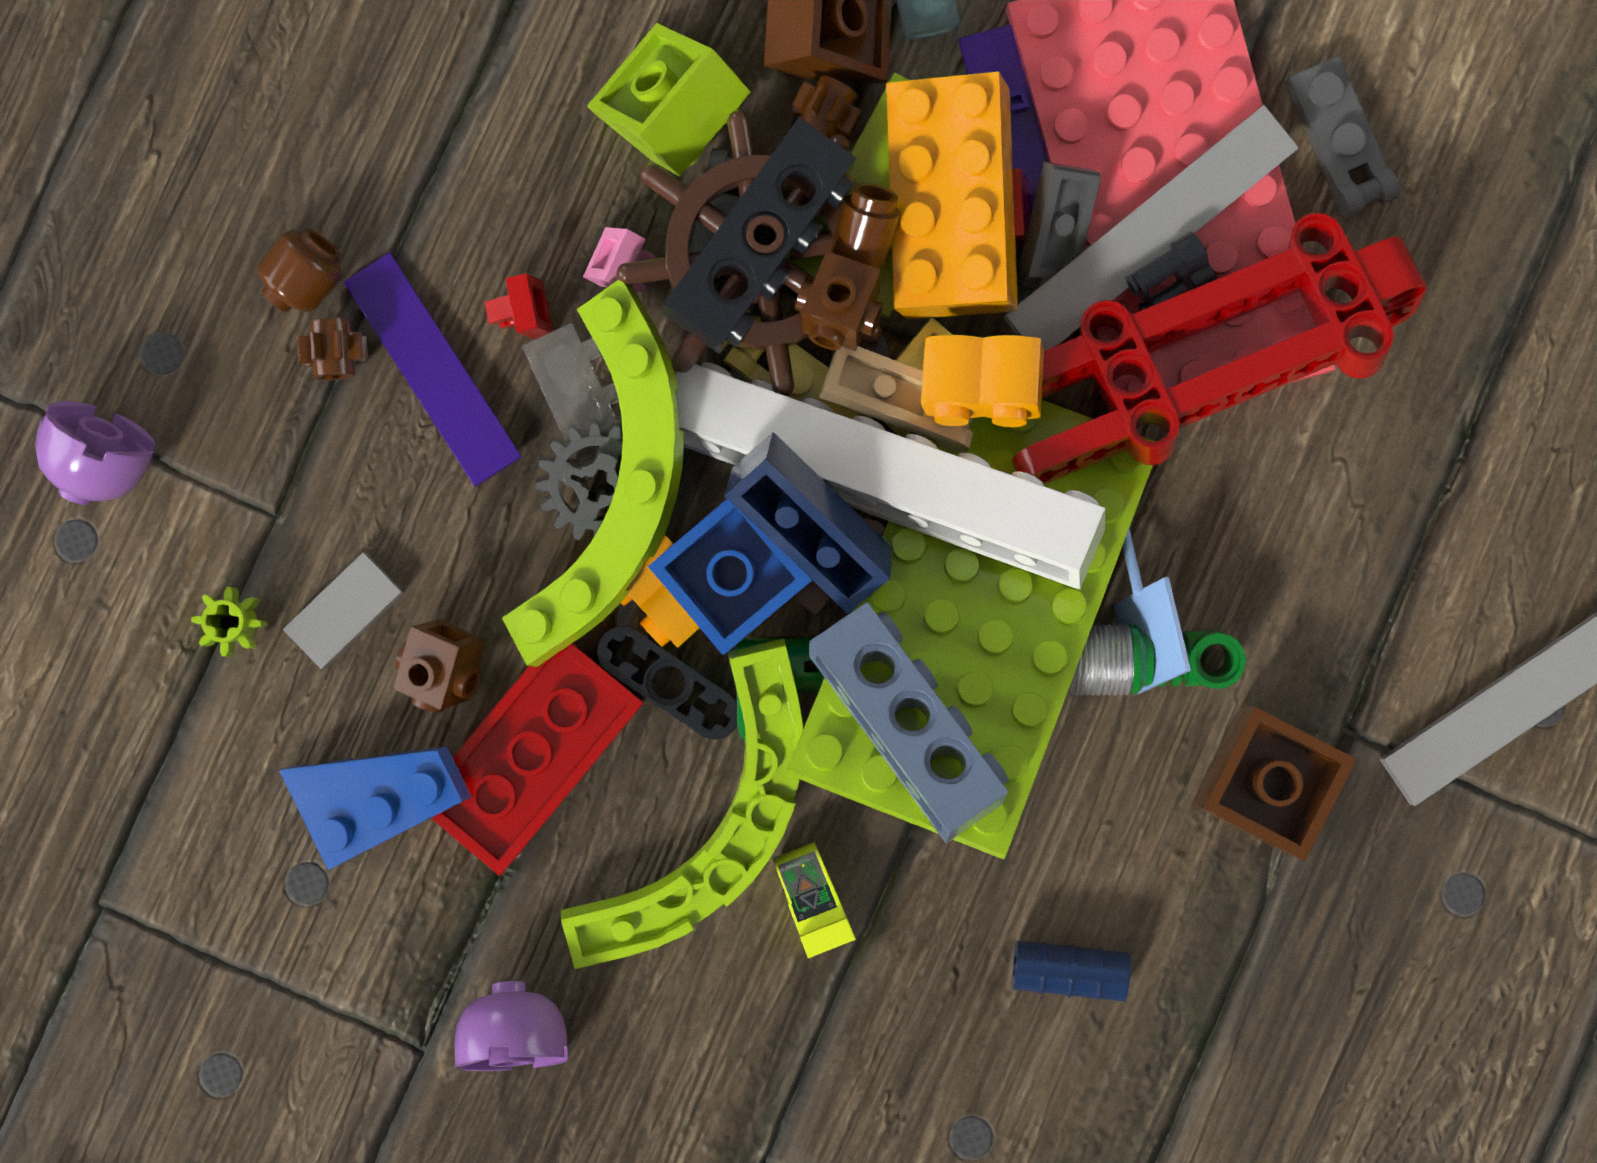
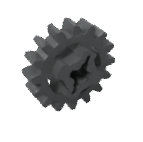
(572, 471)

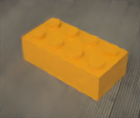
(953, 196)

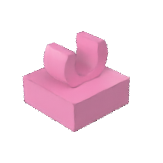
(614, 249)

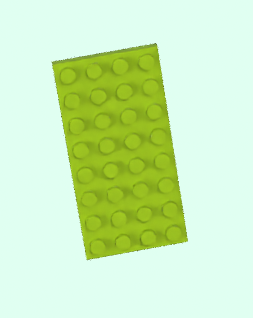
(988, 634)

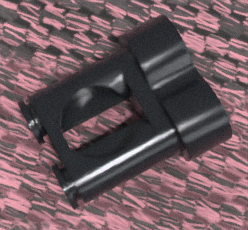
(1184, 260)

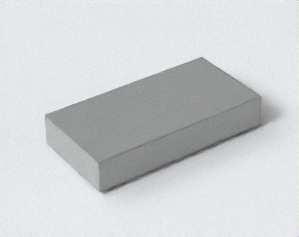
(343, 611)

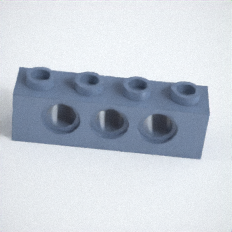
(947, 803)

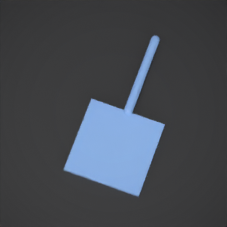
(1156, 616)

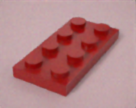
(535, 753)

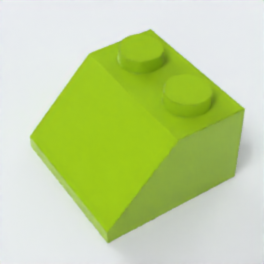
(670, 98)

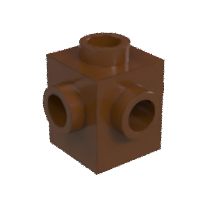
(840, 302)
(438, 665)

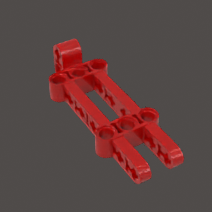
(1383, 292)

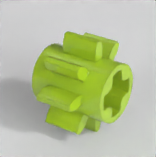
(229, 606)

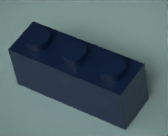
(810, 522)

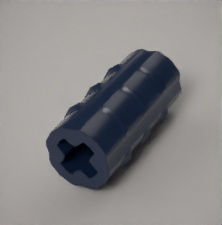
(1071, 971)

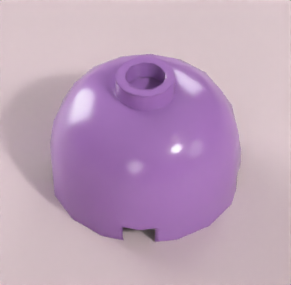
(90, 455)
(510, 1031)

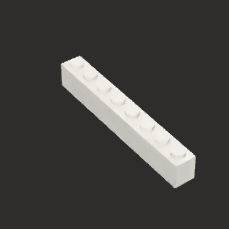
(898, 476)

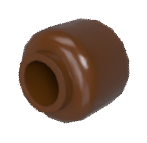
(300, 270)

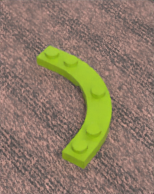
(644, 487)
(738, 846)

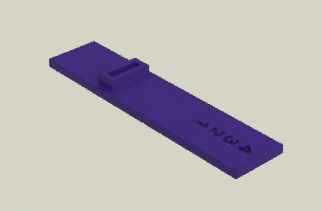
(995, 52)
(432, 370)

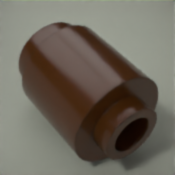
(867, 225)

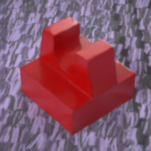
(523, 307)

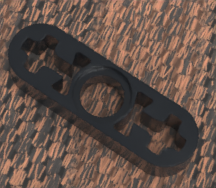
(627, 670)

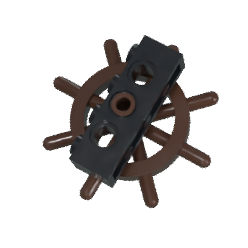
(748, 243)

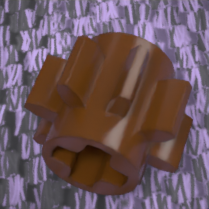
(828, 107)
(332, 349)

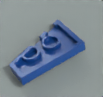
(372, 799)

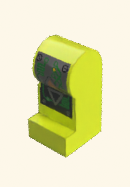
(813, 900)

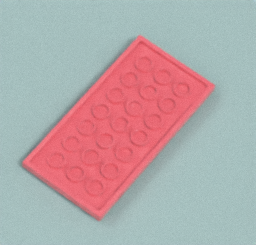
(1139, 100)

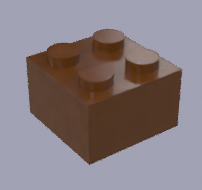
(1274, 781)

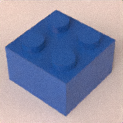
(728, 576)

